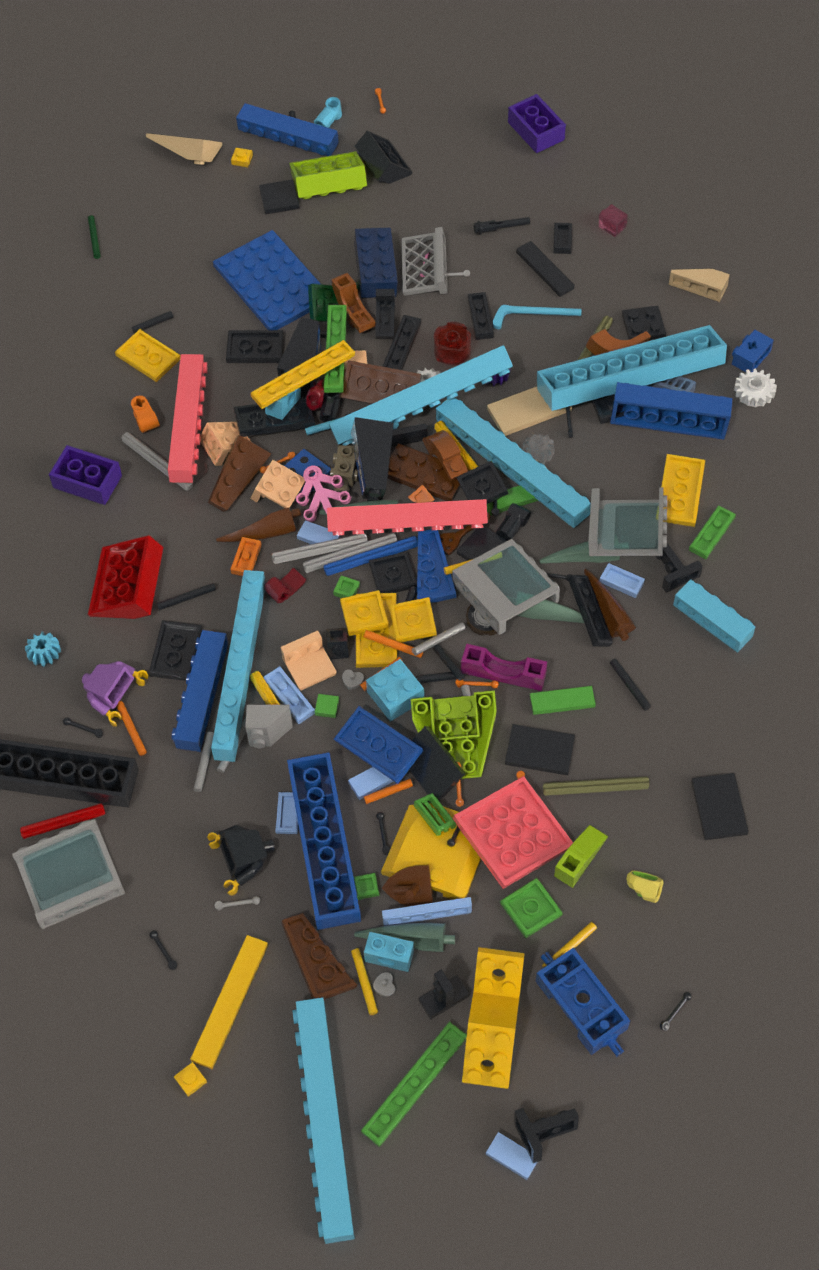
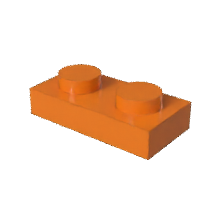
(246, 556)

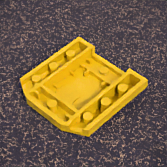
(417, 844)

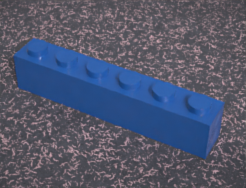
(287, 130)
(200, 691)

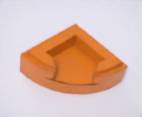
(421, 495)

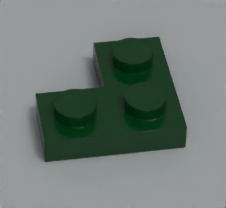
(319, 298)

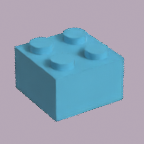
(394, 689)

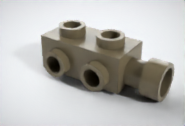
(345, 467)

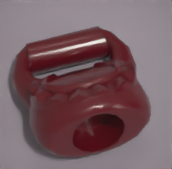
(315, 396)

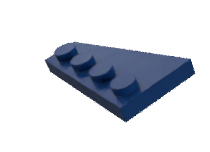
(431, 576)

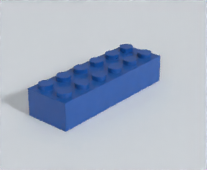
(671, 410)

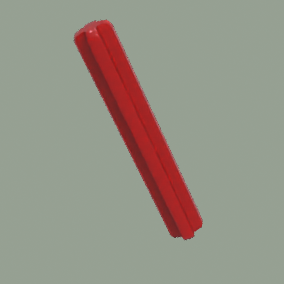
(62, 821)

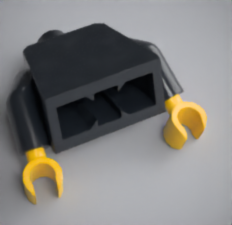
(242, 852)

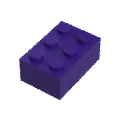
(536, 123)
(85, 475)

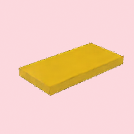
(682, 486)
(373, 653)

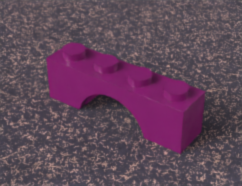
(481, 663)

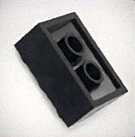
(382, 158)

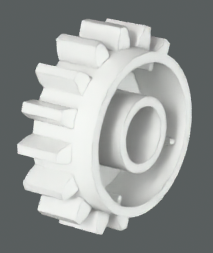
(755, 388)

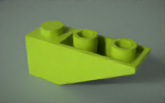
(579, 856)

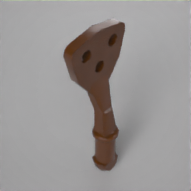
(455, 537)

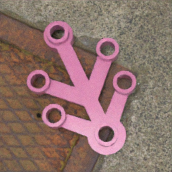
(321, 494)

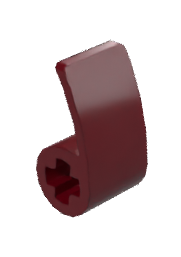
(283, 589)

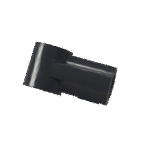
(330, 406)
(515, 518)

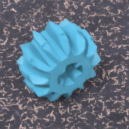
(42, 649)

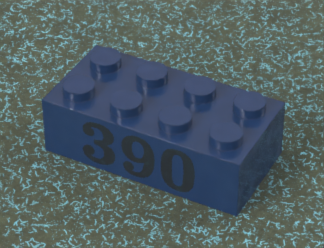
(375, 261)

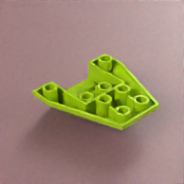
(453, 724)

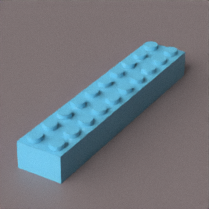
(635, 365)

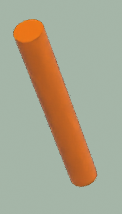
(390, 643)
(131, 728)

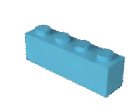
(714, 615)

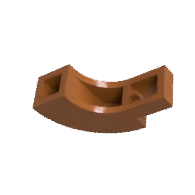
(347, 294)
(603, 342)
(447, 452)

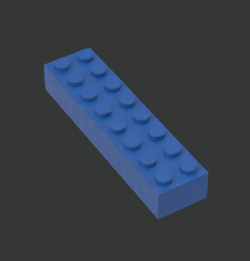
(324, 841)

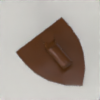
(410, 886)

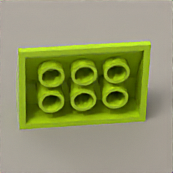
(328, 175)

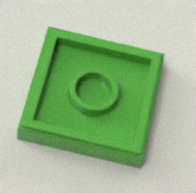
(531, 908)

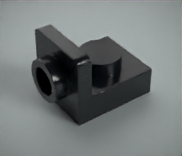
(337, 643)

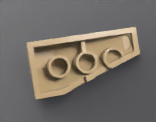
(189, 148)

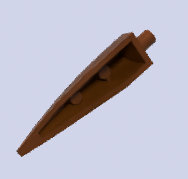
(270, 526)
(615, 616)

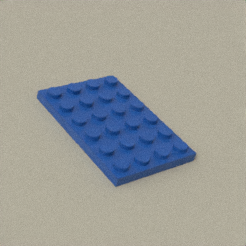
(268, 280)

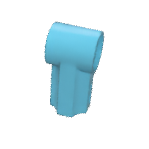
(329, 113)

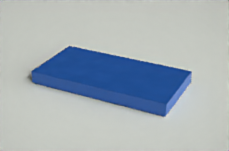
(378, 745)

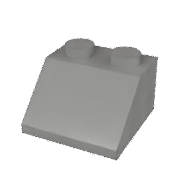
(267, 724)

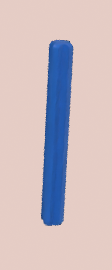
(364, 557)

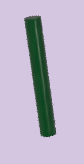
(94, 238)

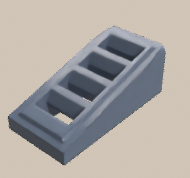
(687, 384)

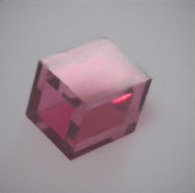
(612, 220)

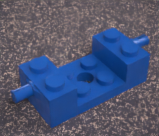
(599, 1019)

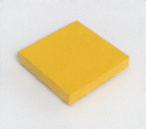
(364, 613)
(413, 620)

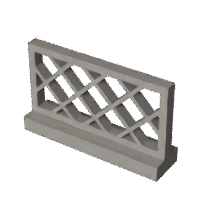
(438, 274)

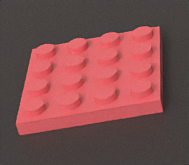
(513, 832)

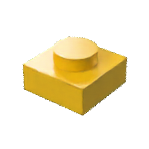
(241, 157)
(190, 1079)

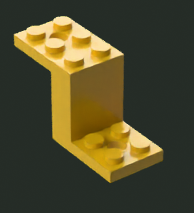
(493, 1018)

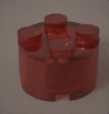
(452, 343)

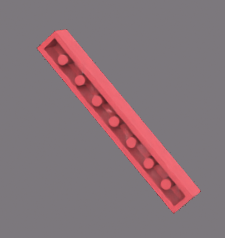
(187, 418)
(407, 516)

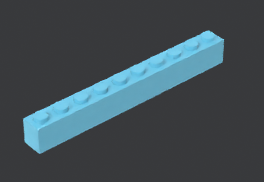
(427, 392)
(514, 462)
(238, 666)
(324, 1122)

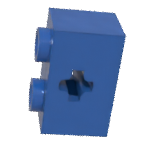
(752, 351)

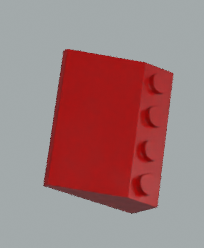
(126, 579)

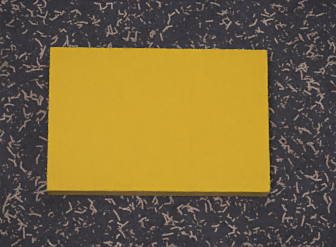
(148, 355)

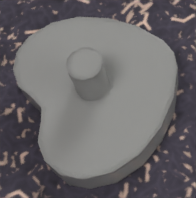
(352, 679)
(383, 985)

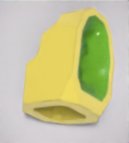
(645, 885)

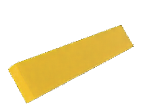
(302, 374)
(229, 1002)

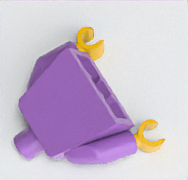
(108, 684)

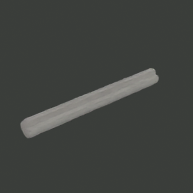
(150, 456)
(317, 548)
(319, 562)

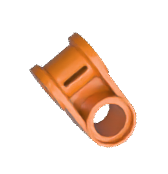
(144, 414)

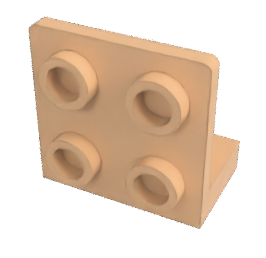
(218, 439)
(278, 485)
(307, 661)

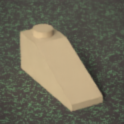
(703, 282)

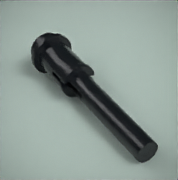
(488, 226)

